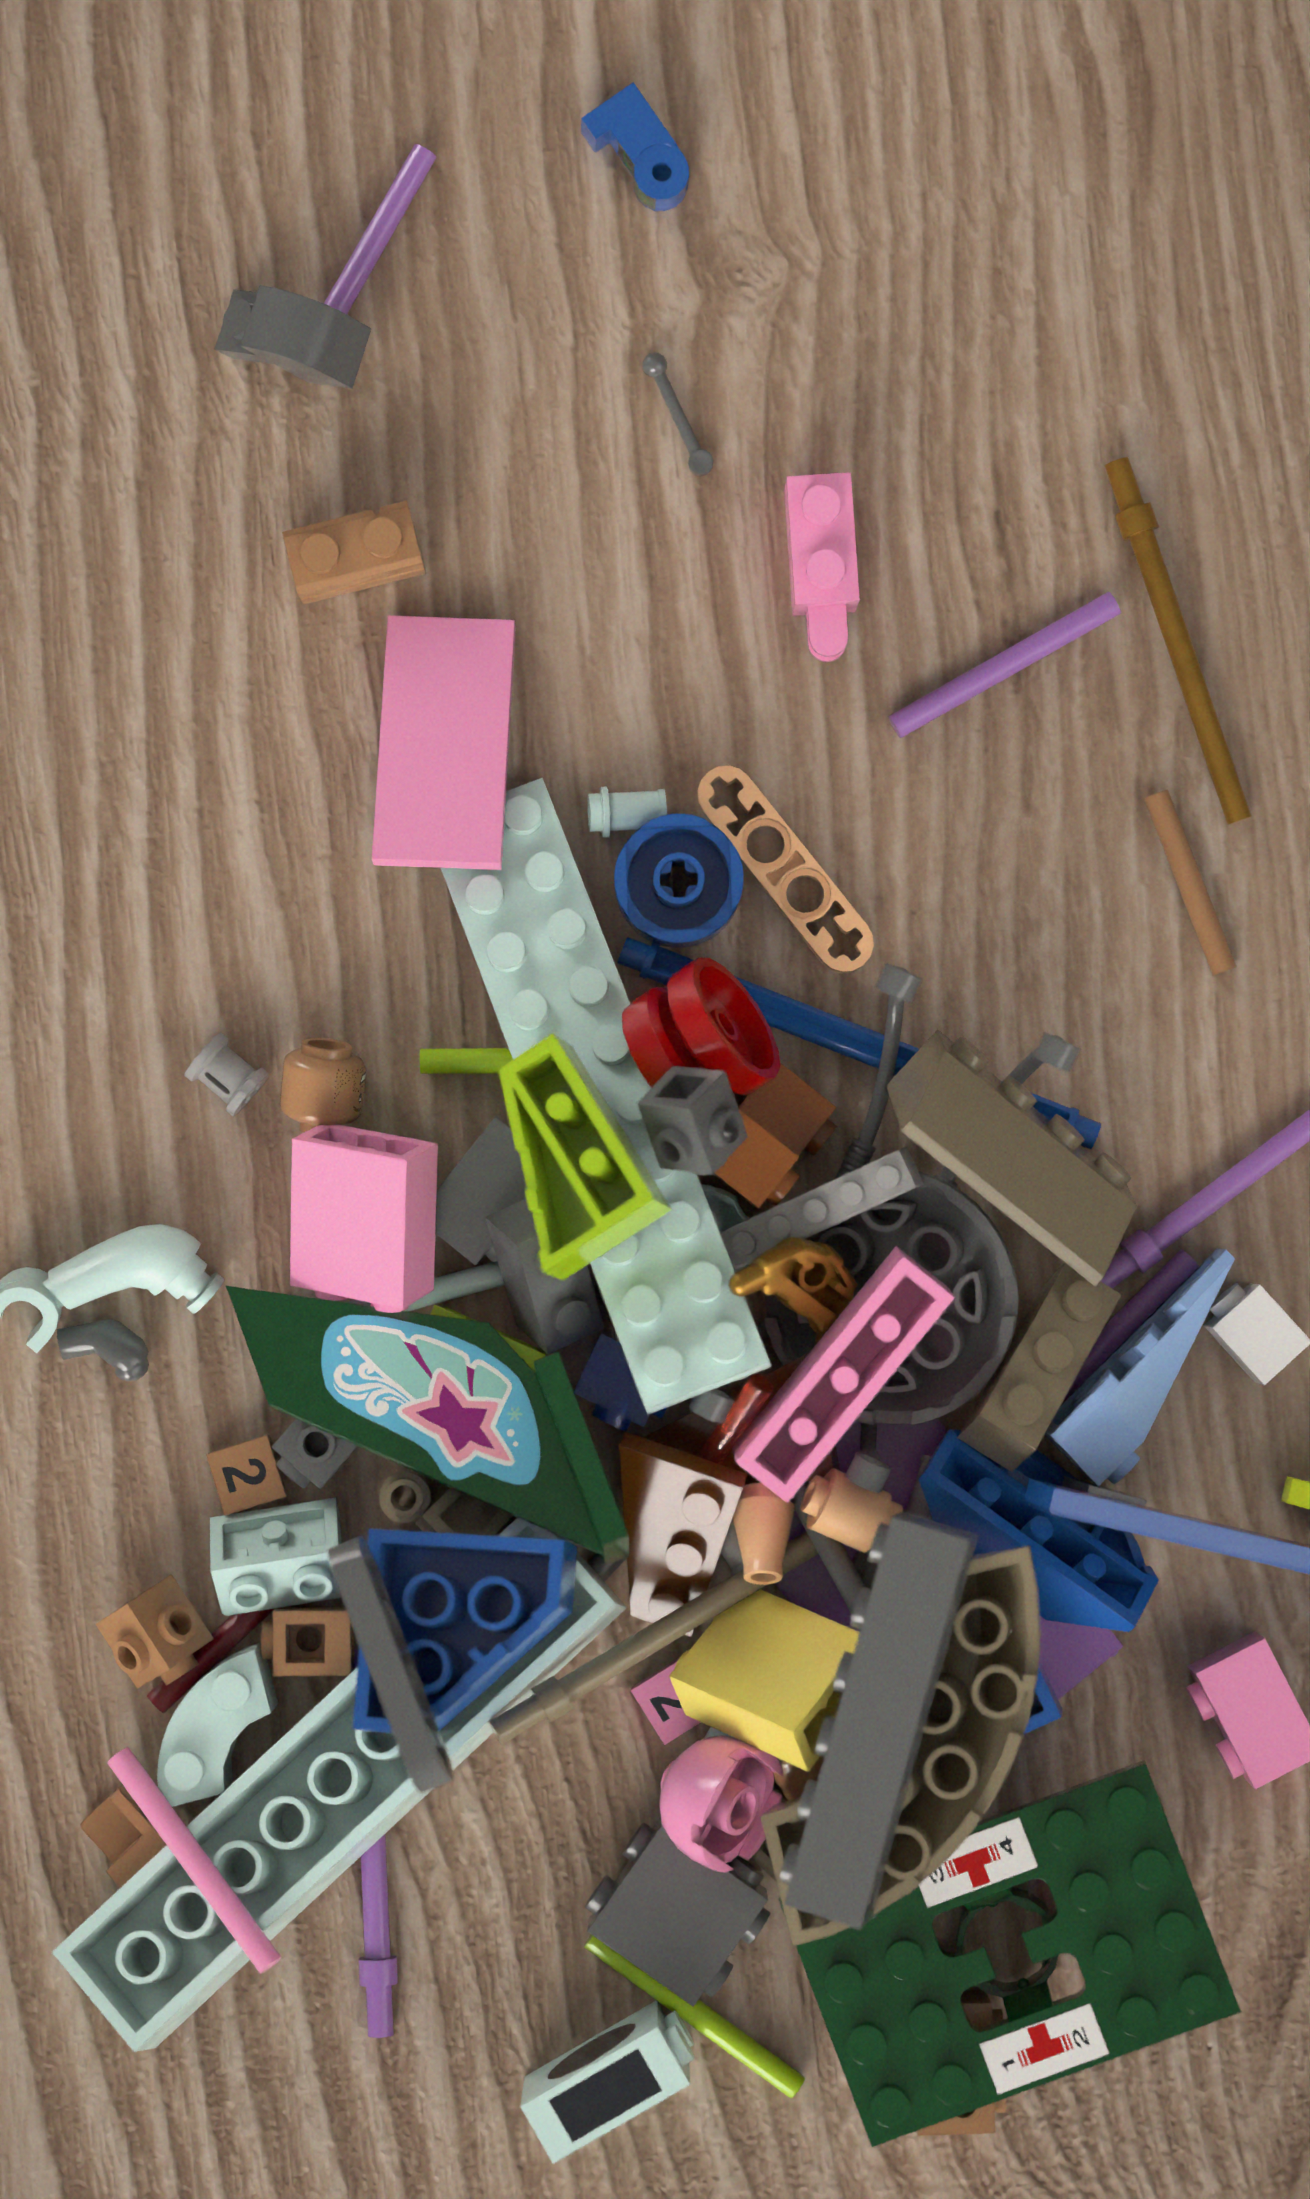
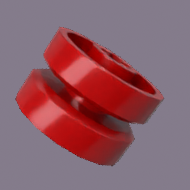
(702, 1024)

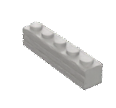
(823, 1206)

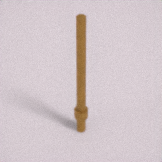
(1138, 524)

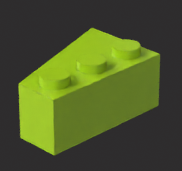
(575, 1158)

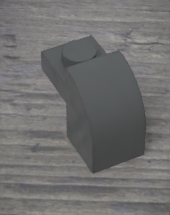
(294, 335)

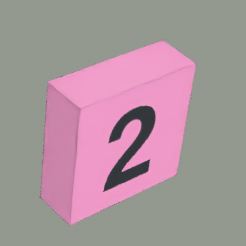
(662, 1704)

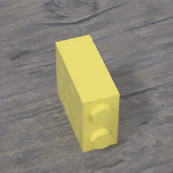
(766, 1675)

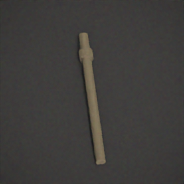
(554, 1697)

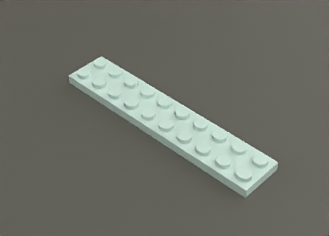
(557, 976)

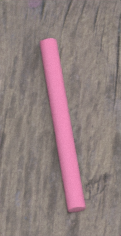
(194, 1860)

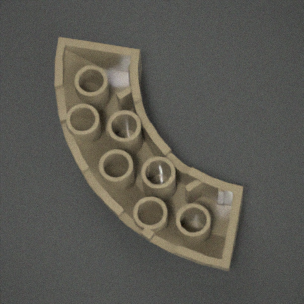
(967, 1738)

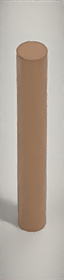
(1190, 882)

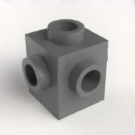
(692, 1120)

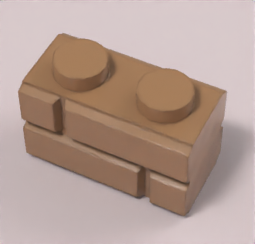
(354, 552)

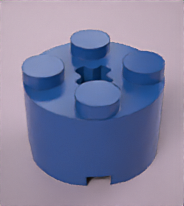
(704, 855)

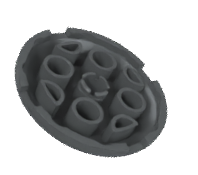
(971, 1336)

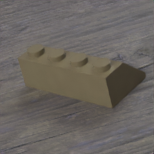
(1014, 1153)

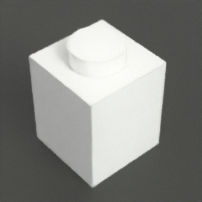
(1255, 1331)

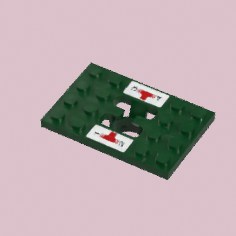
(1119, 1911)

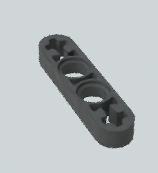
(391, 1664)

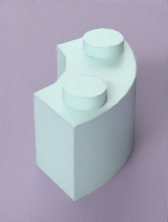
(207, 1723)

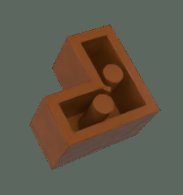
(779, 1124)

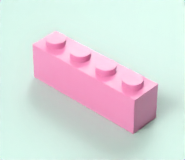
(842, 1374)

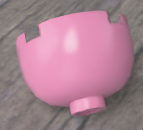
(716, 1800)

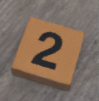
(246, 1474)

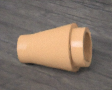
(762, 1532)

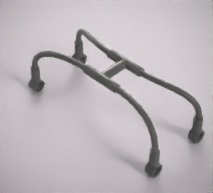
(866, 1467)

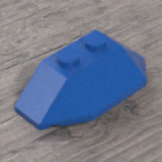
(1081, 1568)

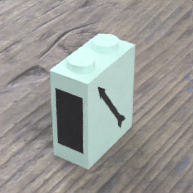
(607, 2080)

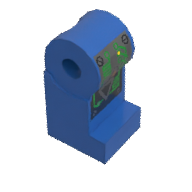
(642, 145)

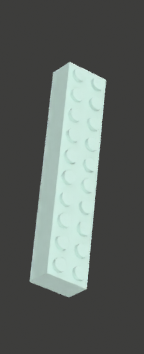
(287, 1836)

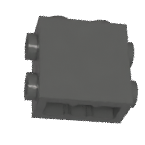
(677, 1914)

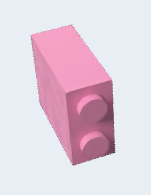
(363, 1216)

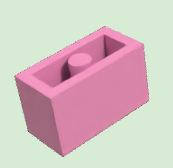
(1253, 1710)

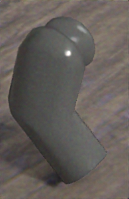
(111, 1342)

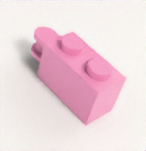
(822, 558)

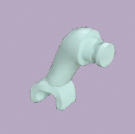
(142, 1258)

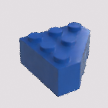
(465, 1611)

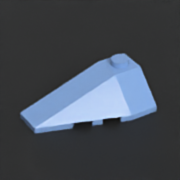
(1121, 1399)

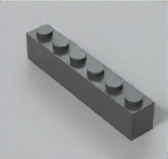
(879, 1718)

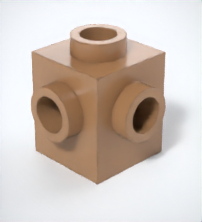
(156, 1634)

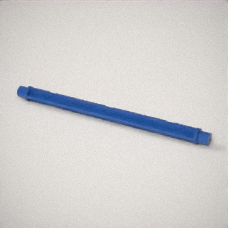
(820, 1026)

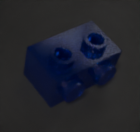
(611, 1385)

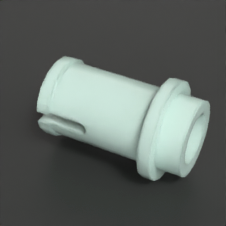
(623, 810)

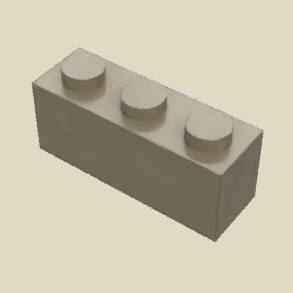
(1039, 1367)

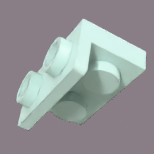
(274, 1556)

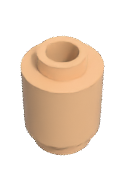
(846, 1510)

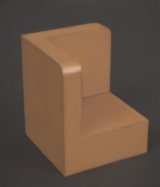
(122, 1835)

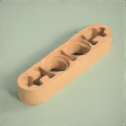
(791, 864)

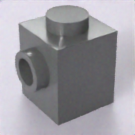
(311, 1454)

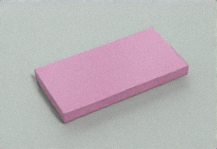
(444, 743)

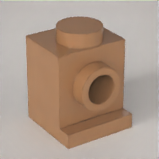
(290, 1658)

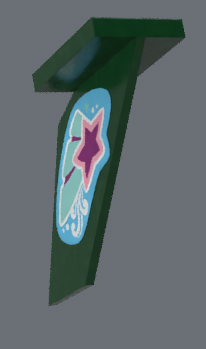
(438, 1402)

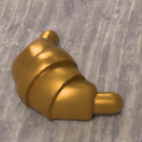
(803, 1277)

